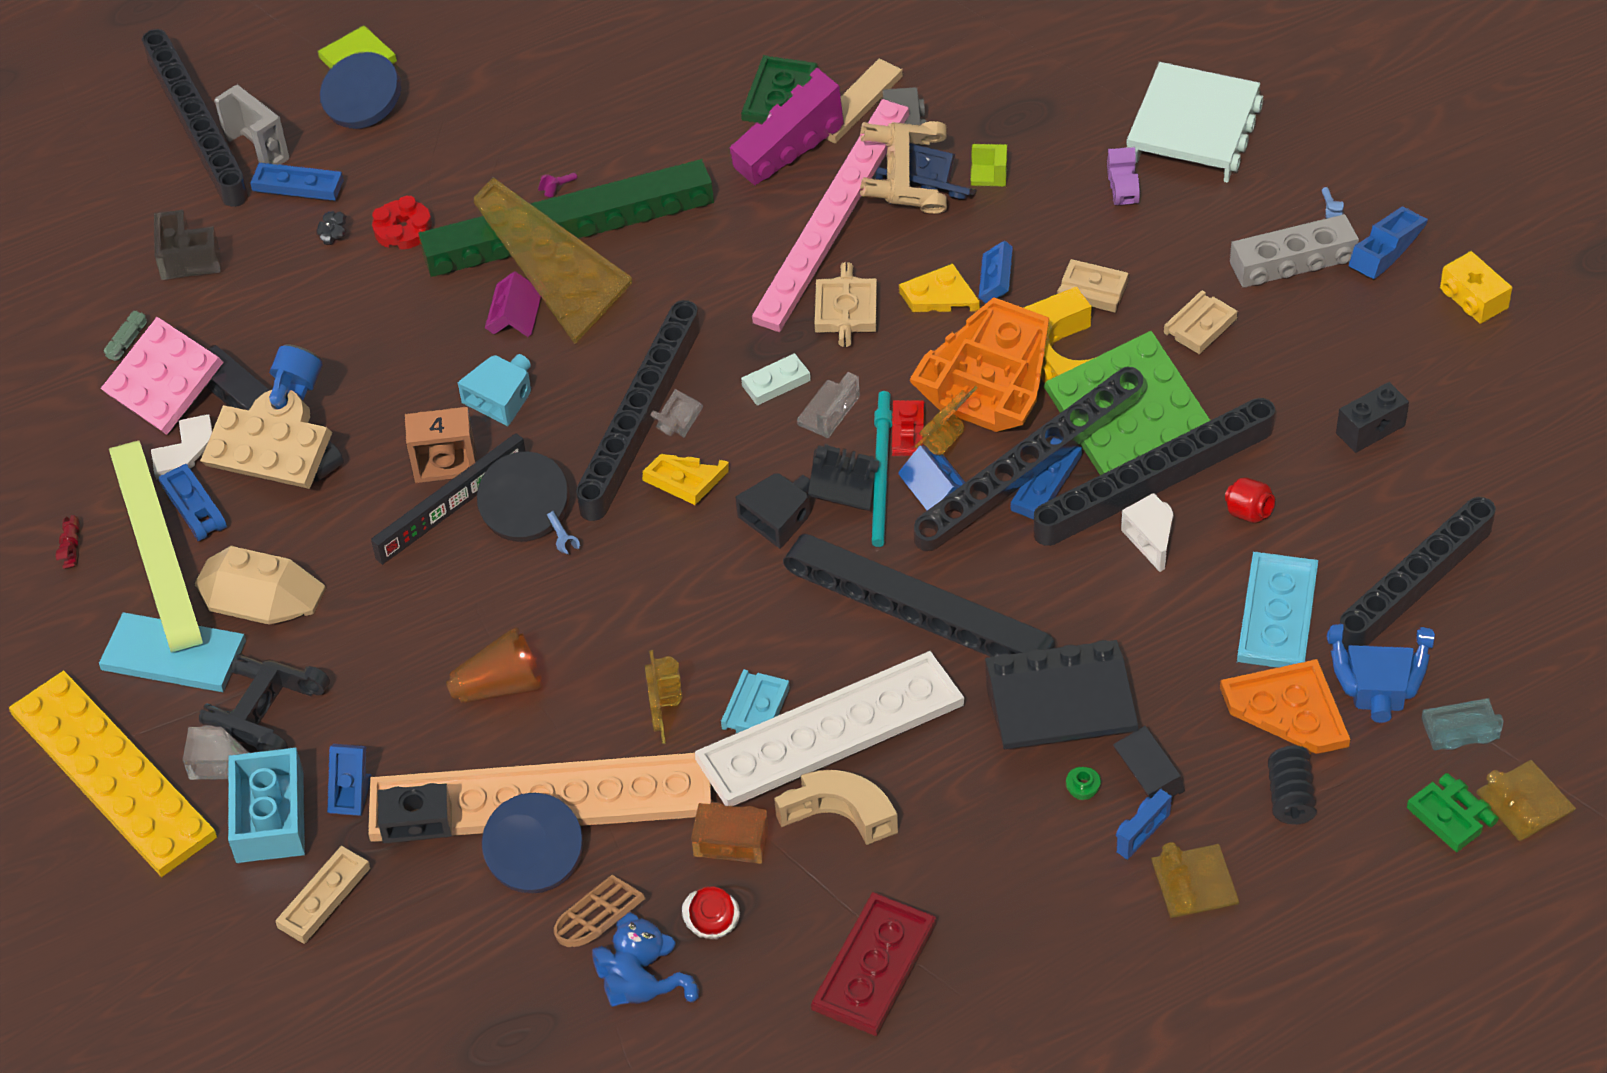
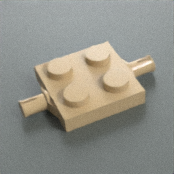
(845, 305)

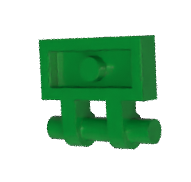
(1446, 817)

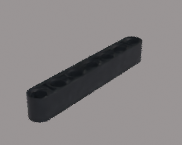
(240, 390)
(1417, 572)

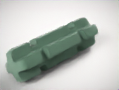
(125, 335)

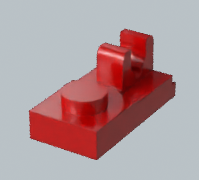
(906, 425)

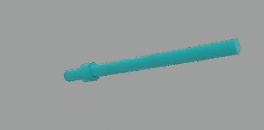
(882, 421)

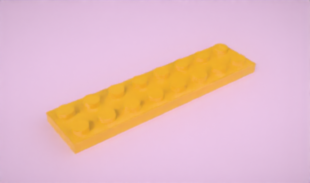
(113, 773)

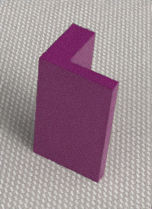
(513, 304)

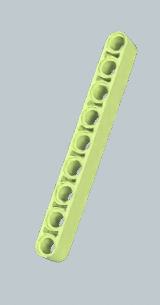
(155, 547)

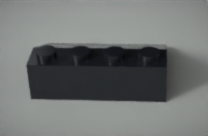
(1060, 694)

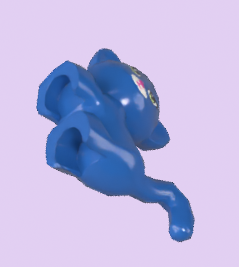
(638, 945)

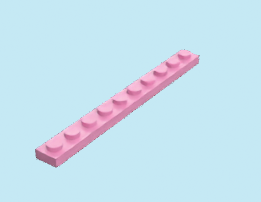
(825, 224)

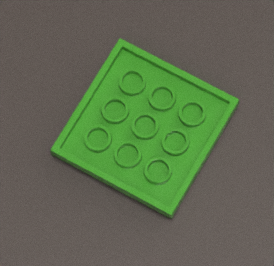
(1158, 416)

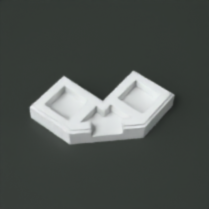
(194, 437)

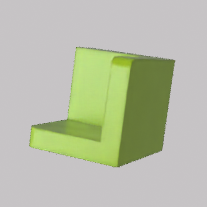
(989, 165)

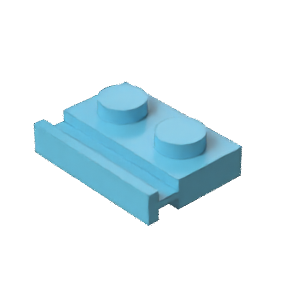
(754, 701)

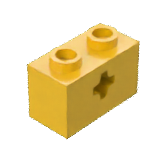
(1475, 287)

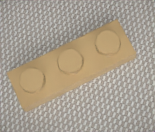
(322, 894)

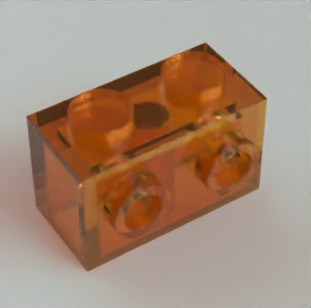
(730, 832)

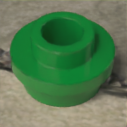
(1083, 790)

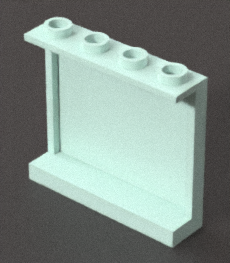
(1196, 117)

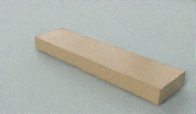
(865, 94)

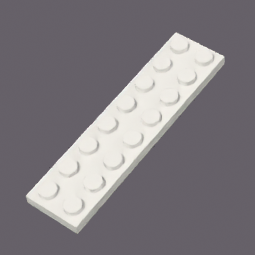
(828, 729)

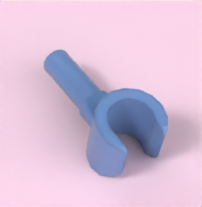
(1333, 208)
(562, 535)

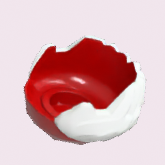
(710, 912)

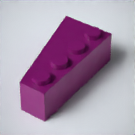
(790, 129)

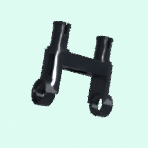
(267, 683)

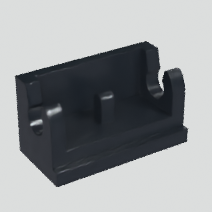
(1149, 763)

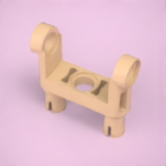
(896, 187)

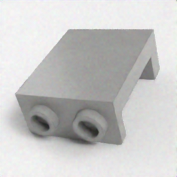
(247, 116)

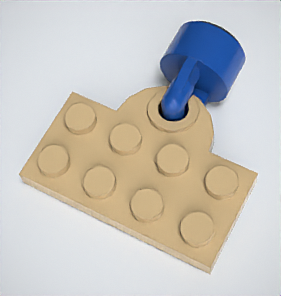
(275, 434)

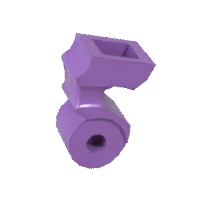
(1122, 175)

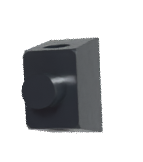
(775, 507)

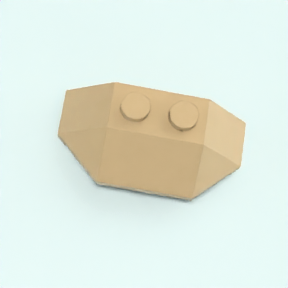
(258, 586)

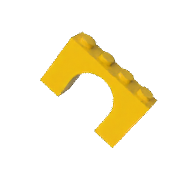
(1067, 315)

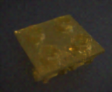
(945, 426)
(663, 688)
(1525, 799)
(1194, 879)

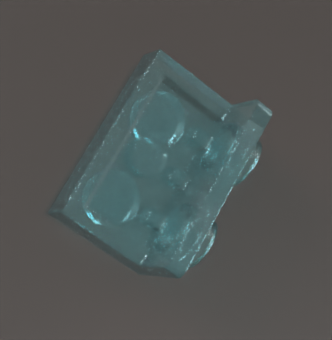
(1462, 724)

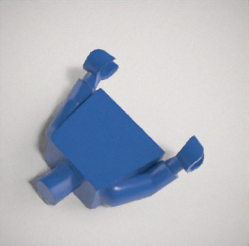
(1380, 676)

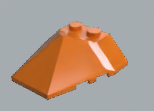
(999, 354)

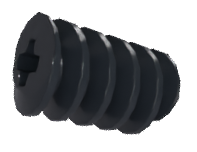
(1292, 785)

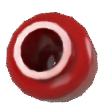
(1250, 500)

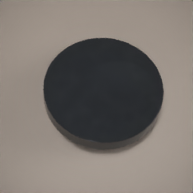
(519, 495)

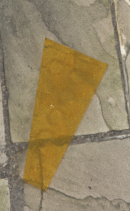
(563, 269)

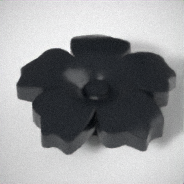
(331, 227)

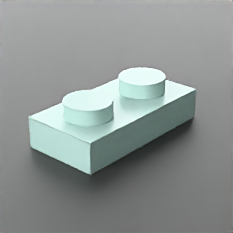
(775, 379)

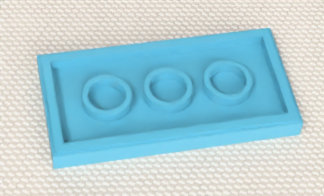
(1277, 610)
(142, 651)

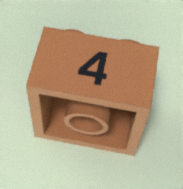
(440, 443)

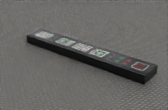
(439, 504)

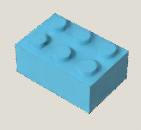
(266, 805)

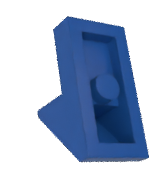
(347, 779)

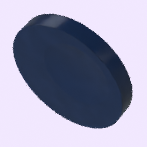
(360, 90)
(532, 842)

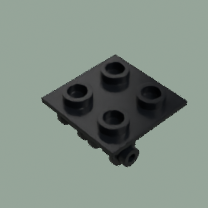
(842, 477)

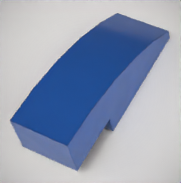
(1386, 242)

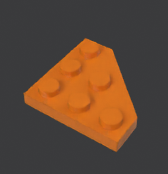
(1290, 704)

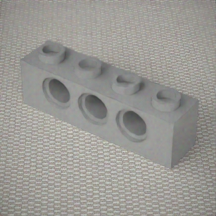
(1293, 250)

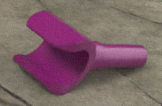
(549, 183)

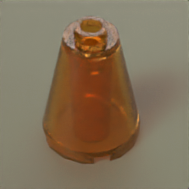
(496, 670)

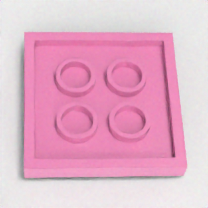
(162, 375)

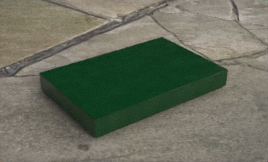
(773, 85)

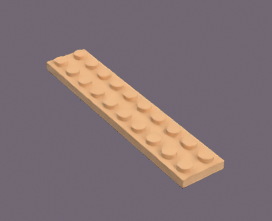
(593, 790)

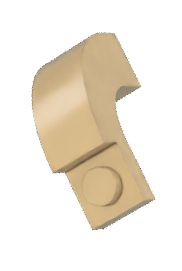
(840, 794)

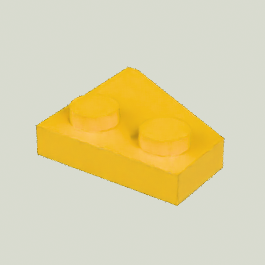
(938, 291)
(684, 476)

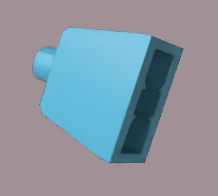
(497, 387)

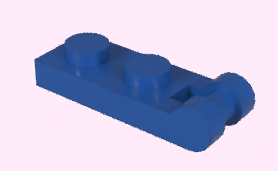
(192, 501)

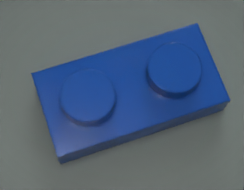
(995, 272)
(1149, 817)

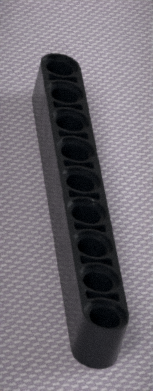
(195, 118)
(633, 416)
(1021, 471)
(1153, 471)
(912, 599)

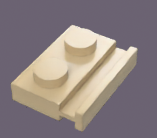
(1098, 284)
(1200, 322)

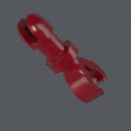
(68, 541)

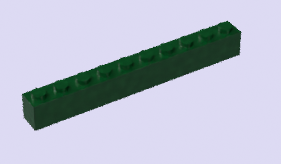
(579, 212)

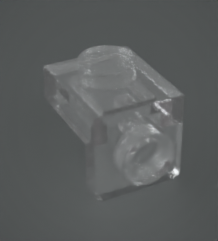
(677, 414)

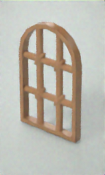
(575, 941)

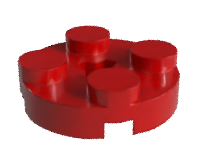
(398, 211)

